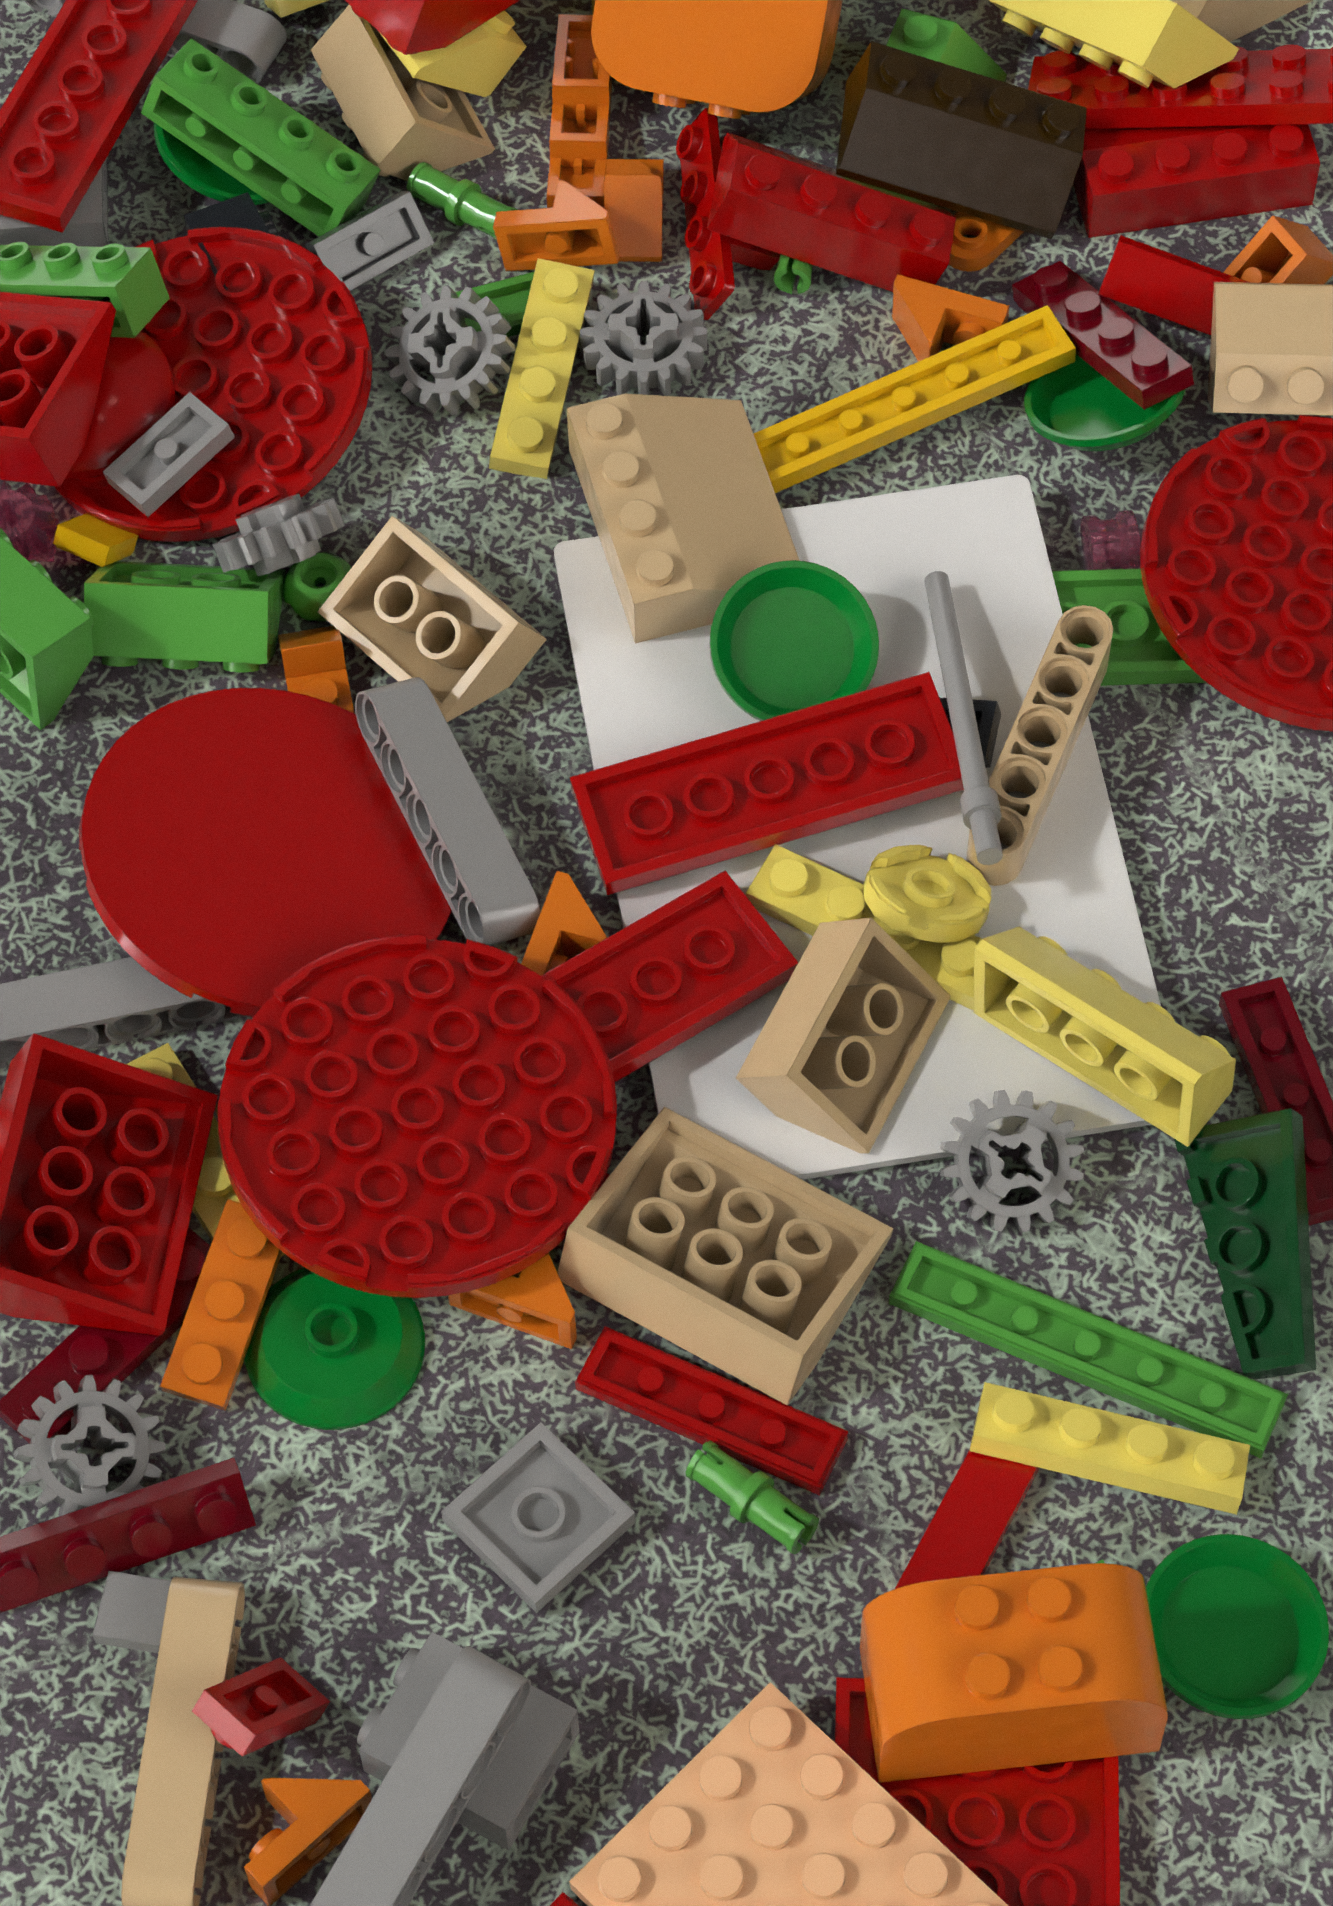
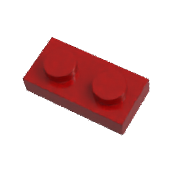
(260, 1707)

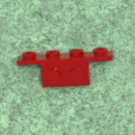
(709, 251)

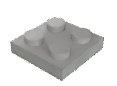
(538, 1517)

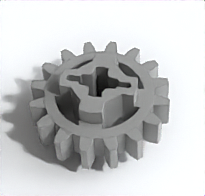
(672, 345)
(450, 350)
(278, 535)
(1029, 1136)
(90, 1421)

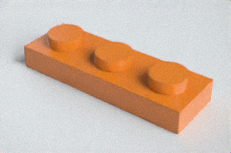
(222, 1311)

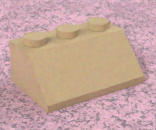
(390, 112)
(1271, 349)
(430, 620)
(844, 1034)

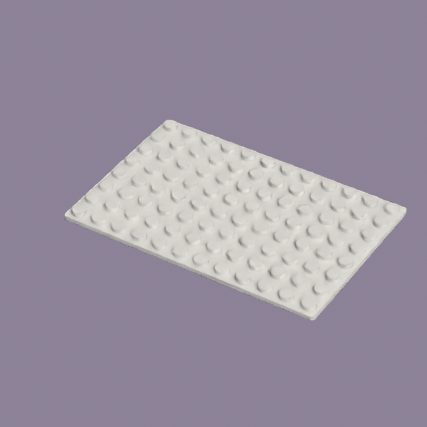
(1069, 886)

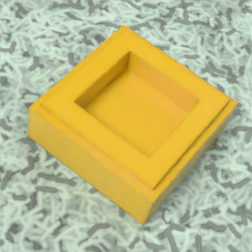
(94, 540)

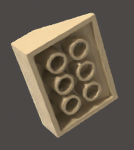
(675, 503)
(722, 1254)

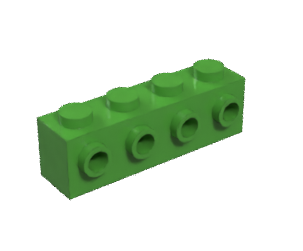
(259, 139)
(106, 274)

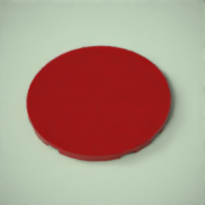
(270, 357)
(1245, 566)
(249, 843)
(417, 1116)

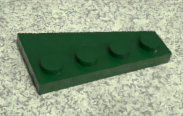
(1255, 1214)

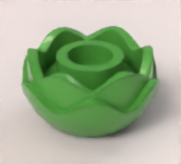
(300, 583)

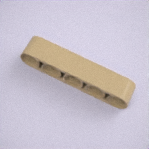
(1046, 720)
(178, 1754)

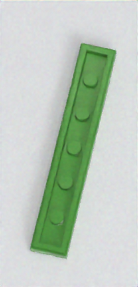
(1087, 1348)

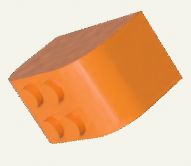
(717, 51)
(1011, 1671)

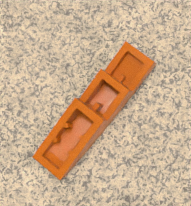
(578, 112)

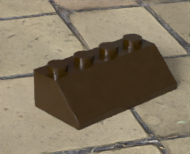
(960, 140)

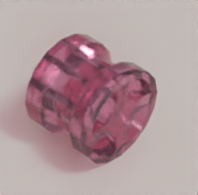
(1111, 541)

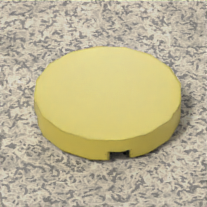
(927, 894)

